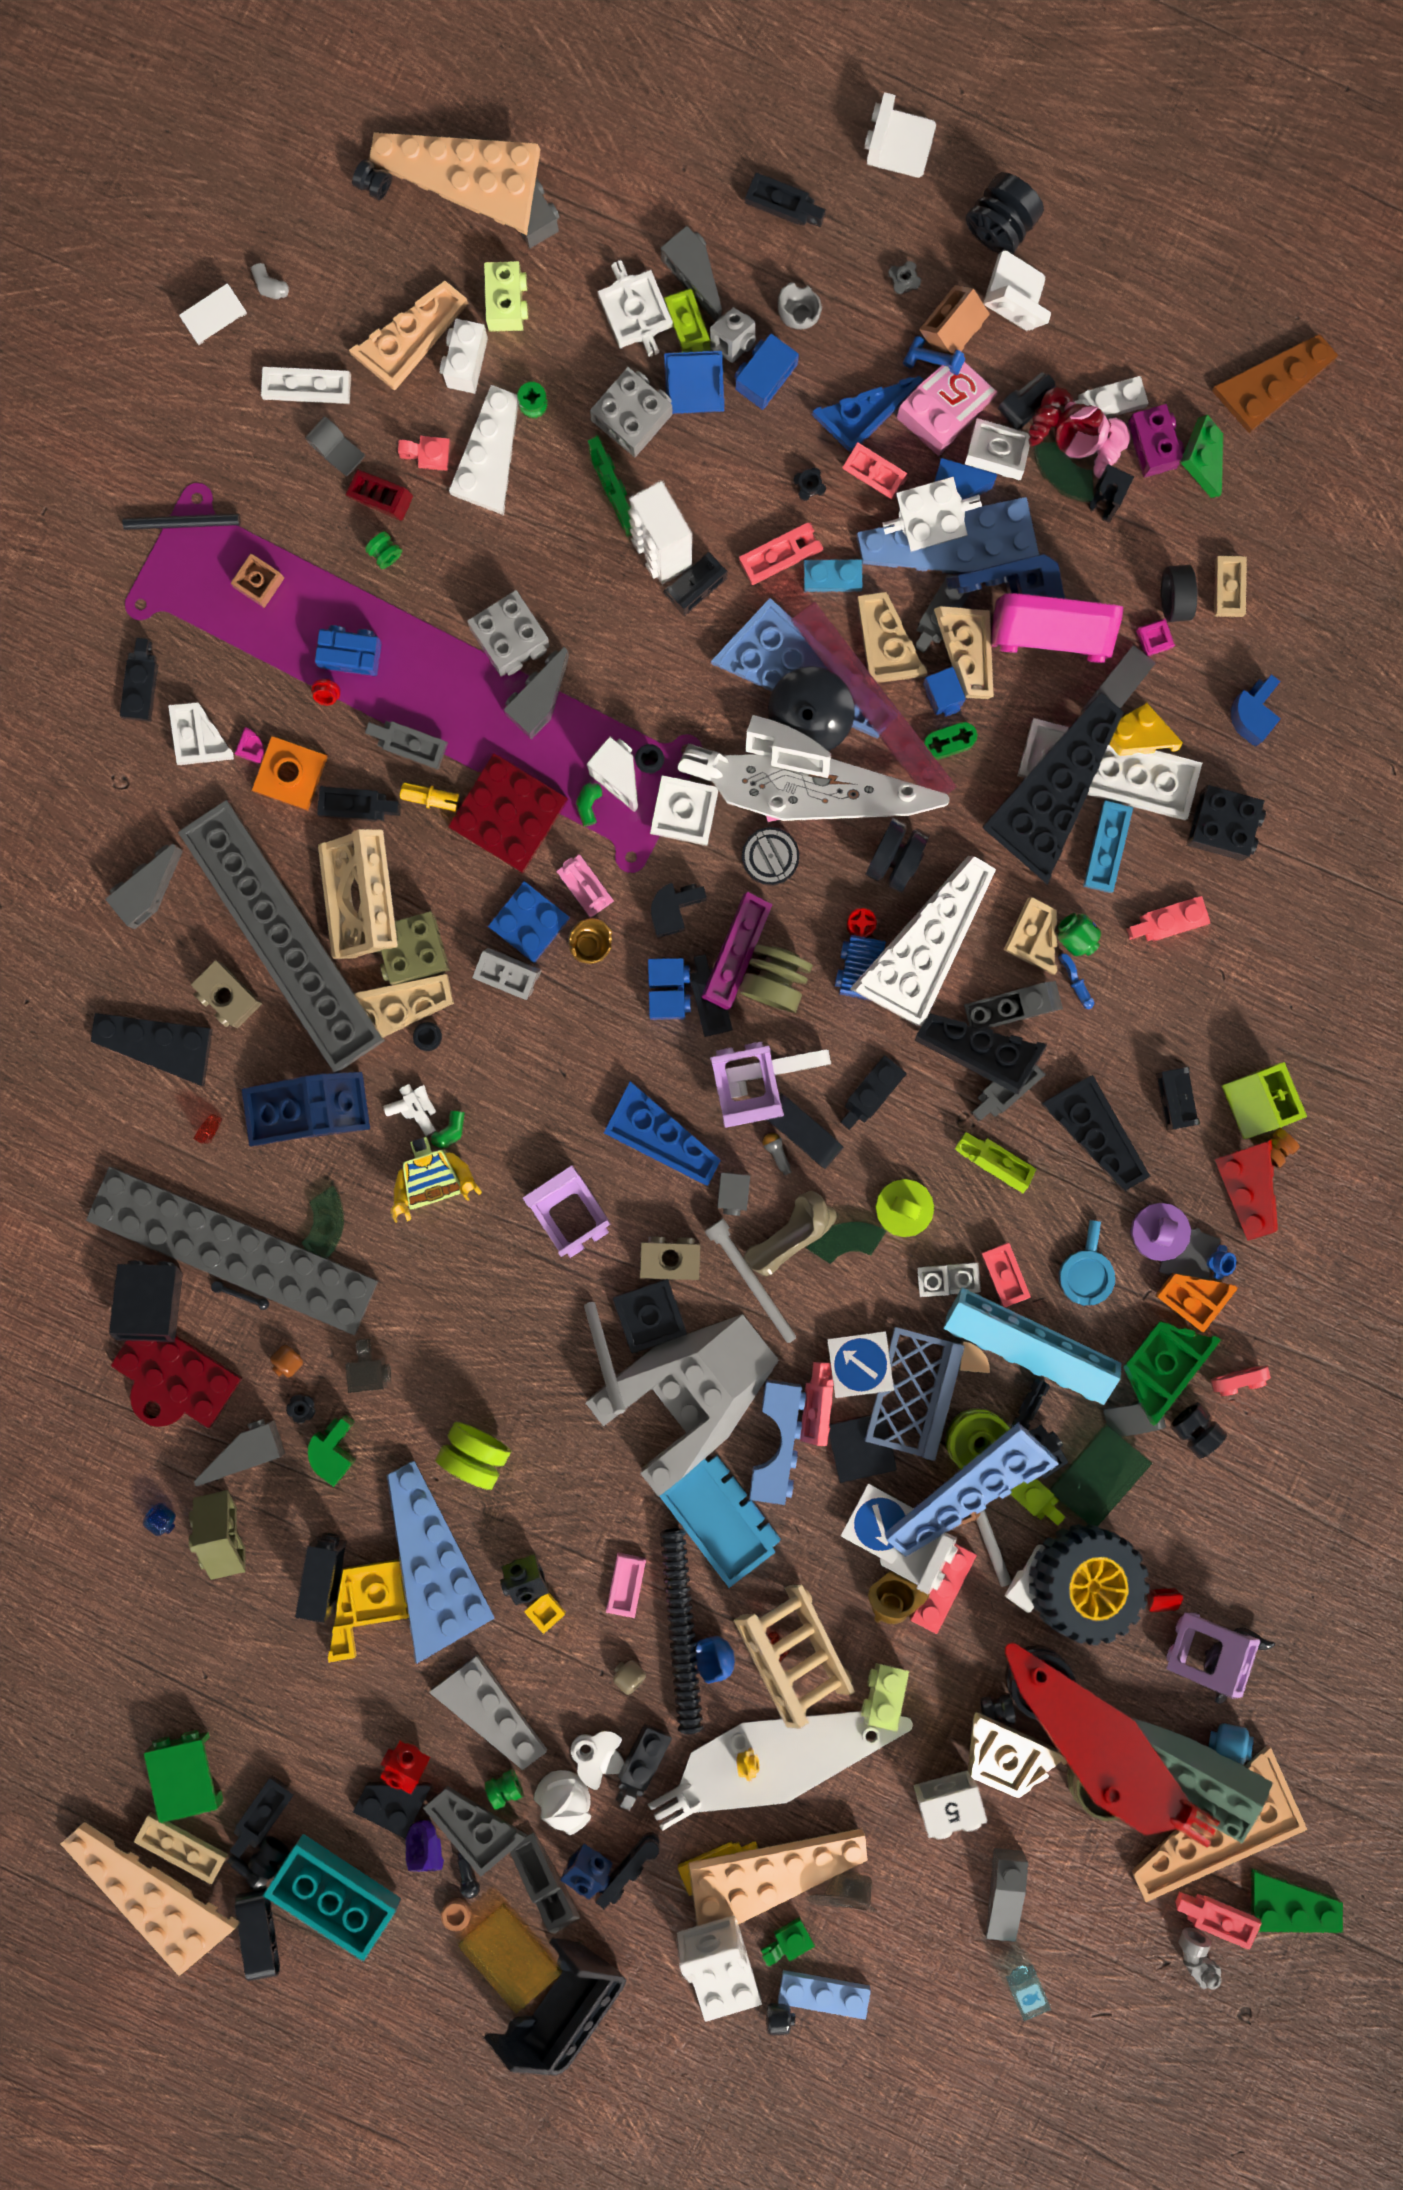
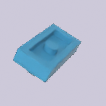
(832, 575)

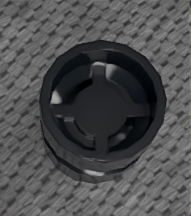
(1206, 1437)

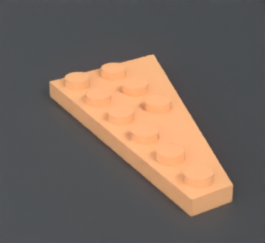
(473, 173)
(1183, 1860)

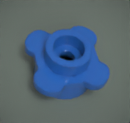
(1222, 1262)

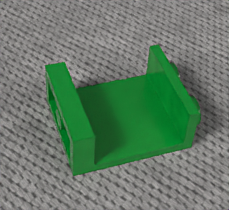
(181, 1777)

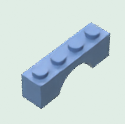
(771, 1479)

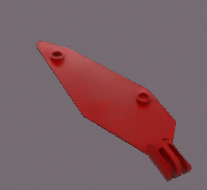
(1107, 1752)

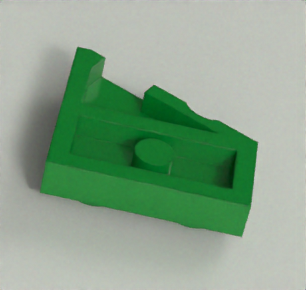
(1205, 456)

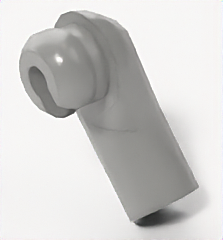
(268, 286)

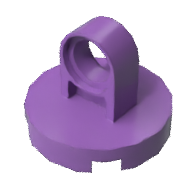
(1160, 1231)

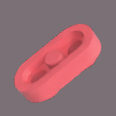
(1251, 1377)

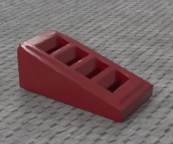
(395, 503)

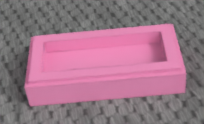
(626, 1585)

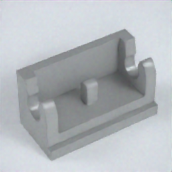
(506, 973)

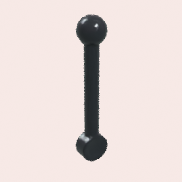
(218, 1287)

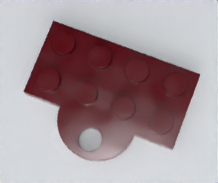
(176, 1379)

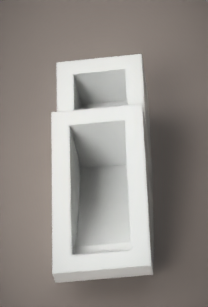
(787, 747)

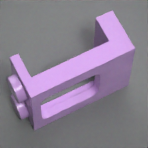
(751, 1109)
(555, 1191)
(1234, 1661)

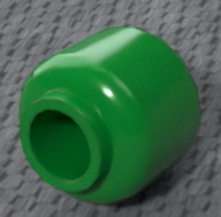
(1079, 934)

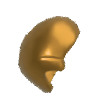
(590, 941)

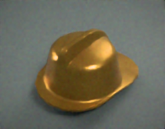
(895, 1598)

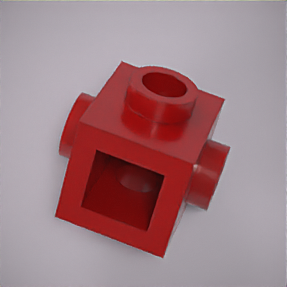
(404, 1766)

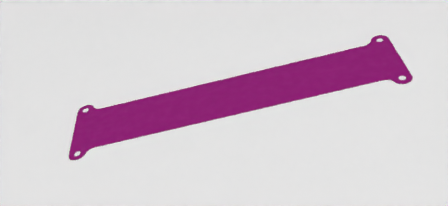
(422, 675)

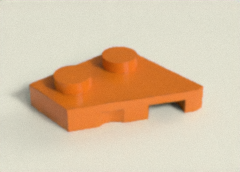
(1195, 1298)

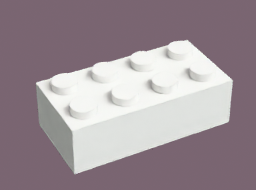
(660, 533)

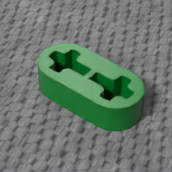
(948, 734)

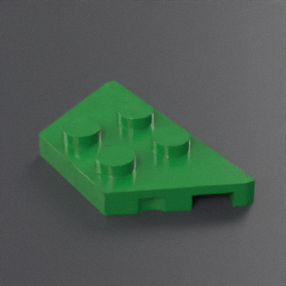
(1166, 1365)

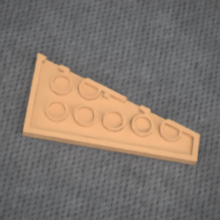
(767, 1876)
(151, 1900)

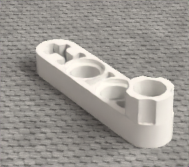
(739, 1075)

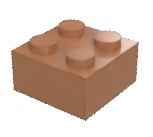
(257, 580)

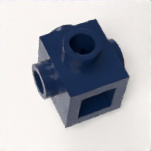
(587, 1872)

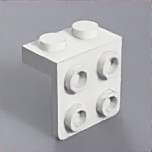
(899, 139)
(1016, 292)
(926, 1563)

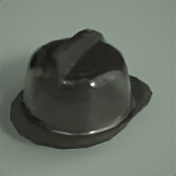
(847, 1891)

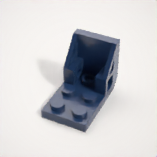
(1040, 570)
(305, 1108)

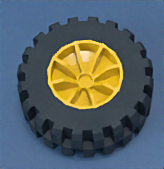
(1089, 1584)

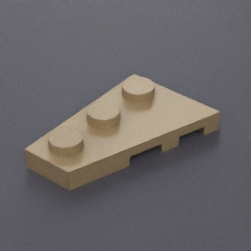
(886, 644)
(969, 648)

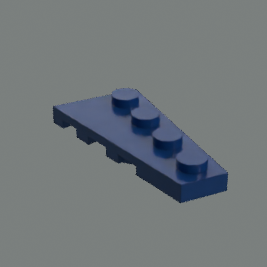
(656, 1134)

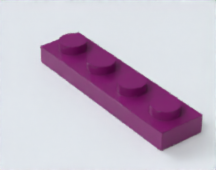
(736, 950)

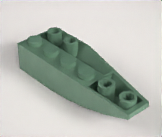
(1211, 1780)

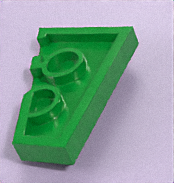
(1292, 1907)

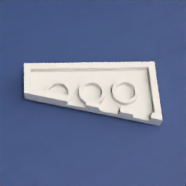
(487, 458)

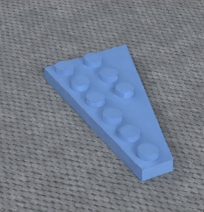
(994, 537)
(769, 650)
(436, 1580)

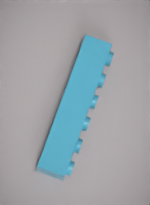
(1033, 1346)

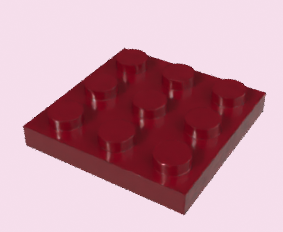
(508, 813)

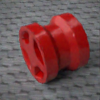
(863, 919)

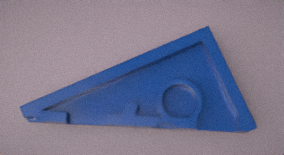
(858, 417)

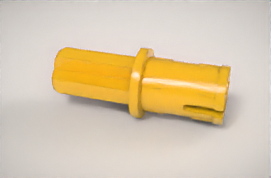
(428, 796)

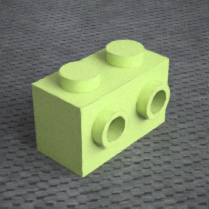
(504, 296)
(885, 1697)

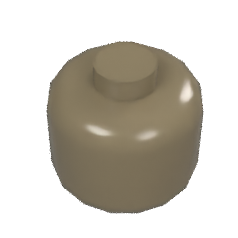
(628, 1676)

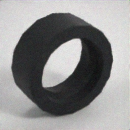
(1179, 593)

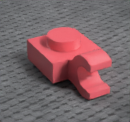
(431, 452)

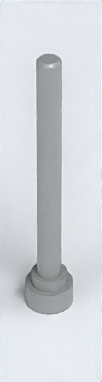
(720, 1234)

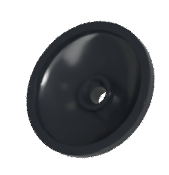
(822, 694)

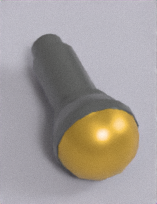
(773, 1144)

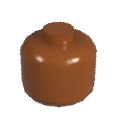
(285, 1361)

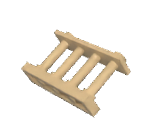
(766, 1656)

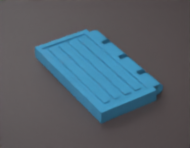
(718, 1522)

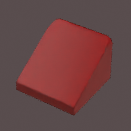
(1164, 1600)

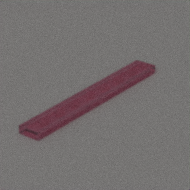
(872, 700)

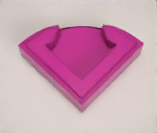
(250, 747)

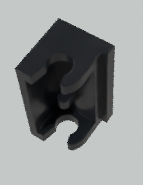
(1111, 490)
(696, 584)
(1177, 1098)

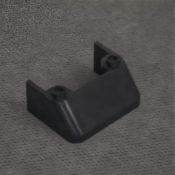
(564, 2018)

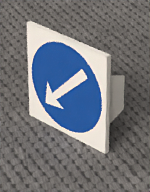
(860, 1364)
(871, 1519)

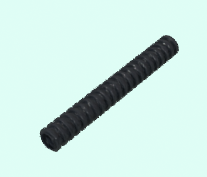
(681, 1630)

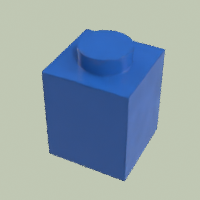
(944, 692)

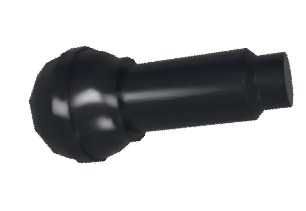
(469, 1885)

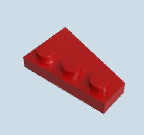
(1250, 1188)

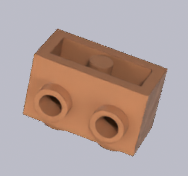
(954, 320)

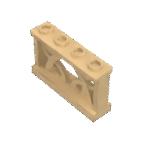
(375, 915)

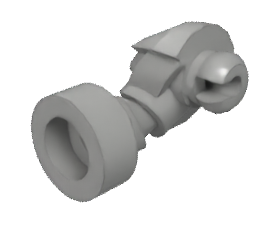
(1195, 1948)

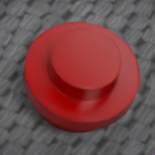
(325, 691)

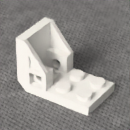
(719, 1967)

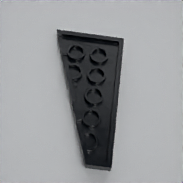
(1048, 800)

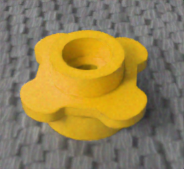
(747, 1764)

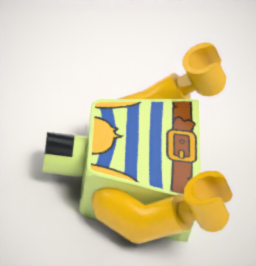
(430, 1179)

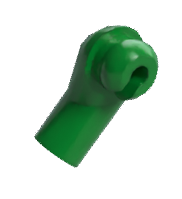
(585, 801)
(451, 1133)

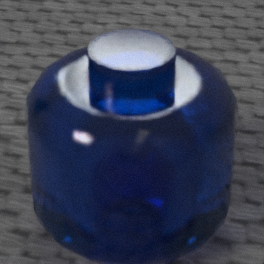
(159, 1519)

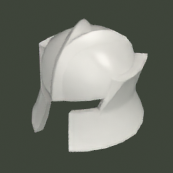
(563, 1801)

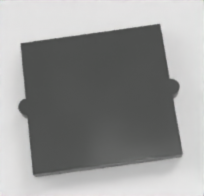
(1194, 1258)

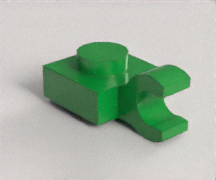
(791, 1940)

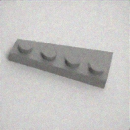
(487, 1709)

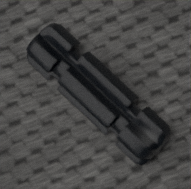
(1031, 1404)

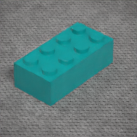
(333, 1897)

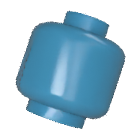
(1232, 1742)

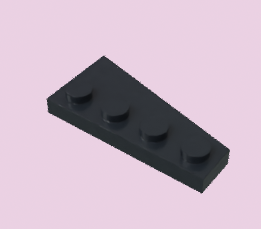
(163, 1045)
(989, 1054)
(1095, 1127)

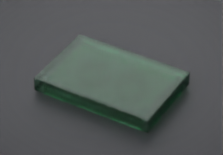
(1100, 1476)

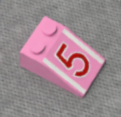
(945, 406)

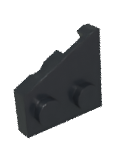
(390, 1806)

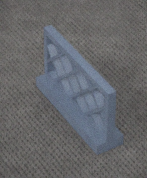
(939, 1400)

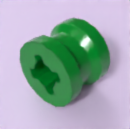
(533, 406)
(383, 550)

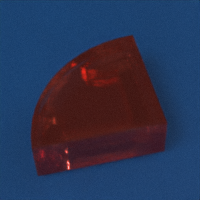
(208, 1129)

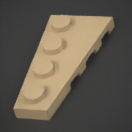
(406, 1003)

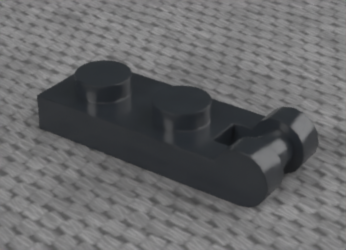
(629, 1869)

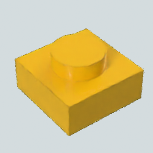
(545, 1612)

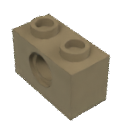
(242, 1001)
(654, 1267)

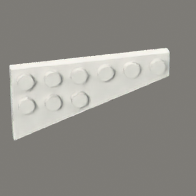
(920, 956)

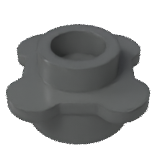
(903, 286)

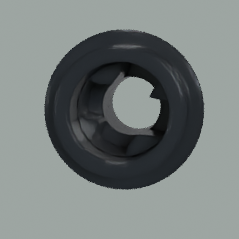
(646, 753)

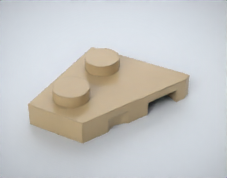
(1035, 936)

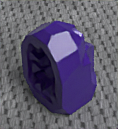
(423, 1848)

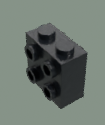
(1226, 823)

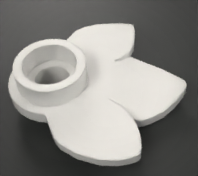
(601, 1758)

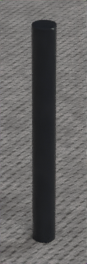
(181, 521)

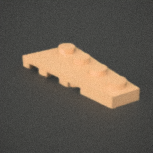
(406, 340)

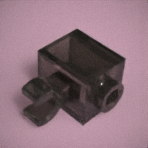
(367, 1373)

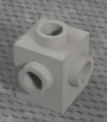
(733, 334)

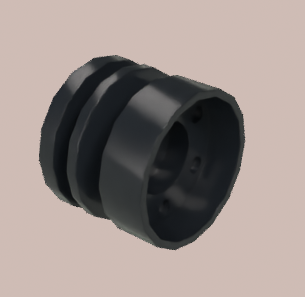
(1004, 213)

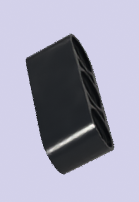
(806, 1133)
(257, 1935)

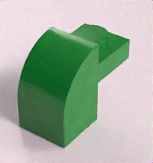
(326, 1456)

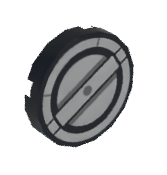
(770, 856)

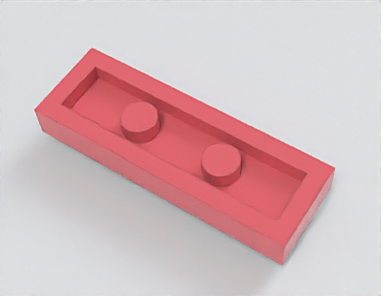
(938, 1604)

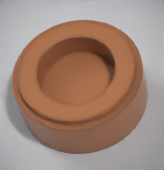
(456, 1914)

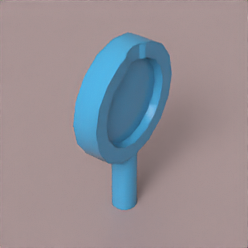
(1087, 1275)

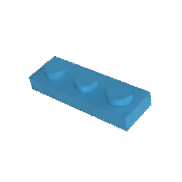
(1108, 846)

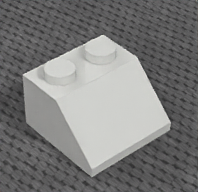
(615, 771)

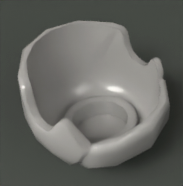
(799, 306)

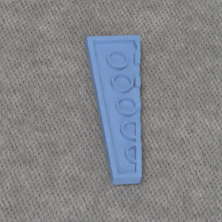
(992, 1474)

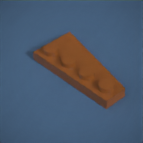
(1266, 387)

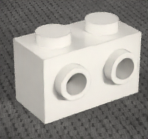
(465, 355)

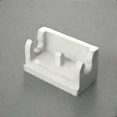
(212, 313)

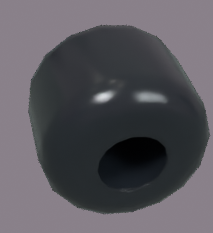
(779, 2019)

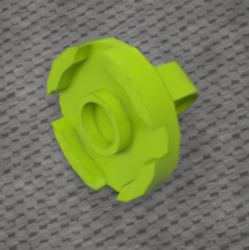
(904, 1208)

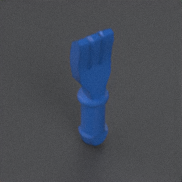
(1078, 985)

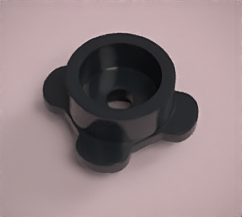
(812, 475)

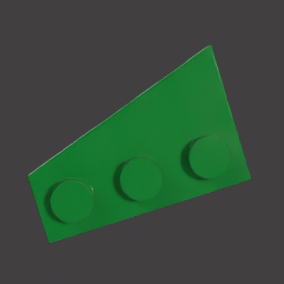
(614, 488)

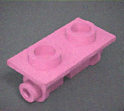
(584, 885)

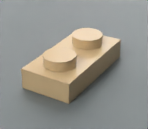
(1230, 586)

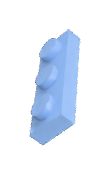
(824, 1994)

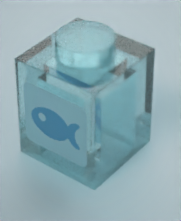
(1028, 1992)

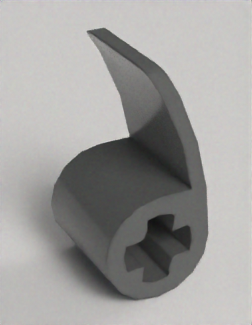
(334, 447)
(1130, 1420)

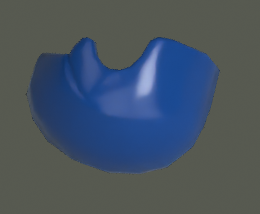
(715, 1659)

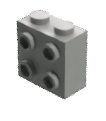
(632, 411)
(509, 634)

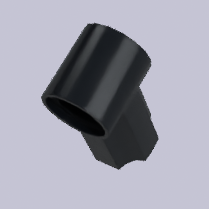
(1023, 404)

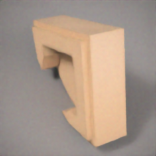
(973, 1359)

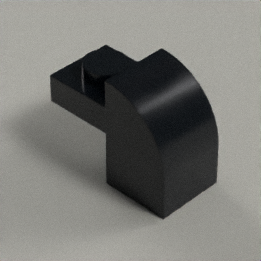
(667, 905)

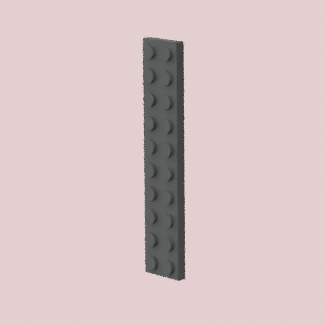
(281, 936)
(232, 1250)

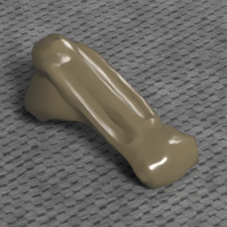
(807, 1224)

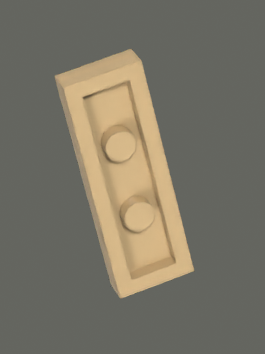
(181, 1848)

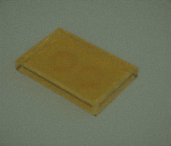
(509, 1958)

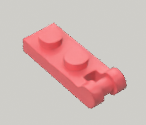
(780, 553)

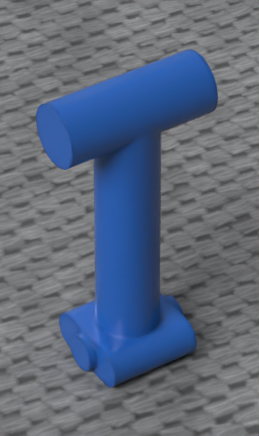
(917, 352)

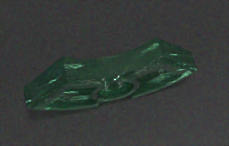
(1063, 473)
(327, 1223)
(847, 1238)

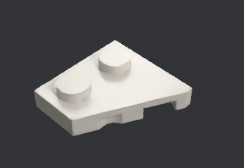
(195, 736)

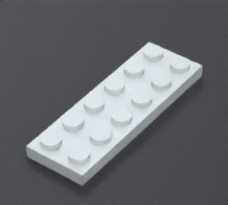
(1139, 780)

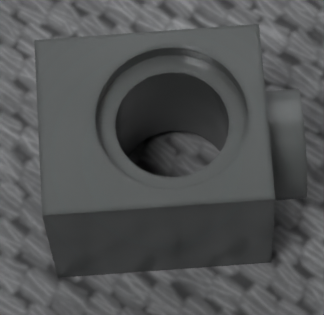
(733, 1193)

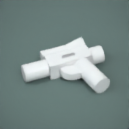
(413, 1106)

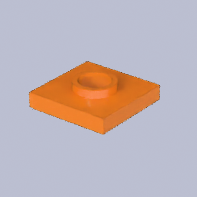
(302, 789)

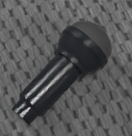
(253, 1880)

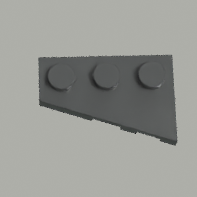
(473, 1829)

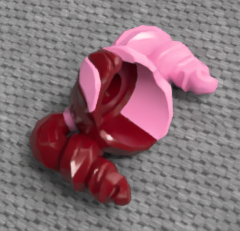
(1079, 429)

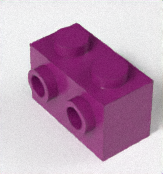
(1155, 440)

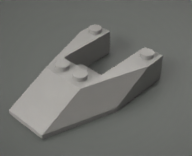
(705, 1385)

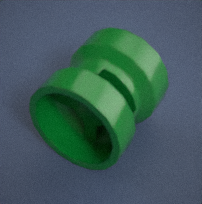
(503, 1789)

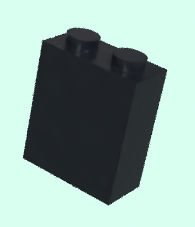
(146, 1302)

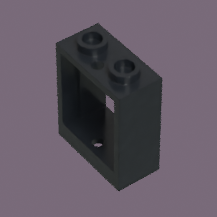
(321, 1578)

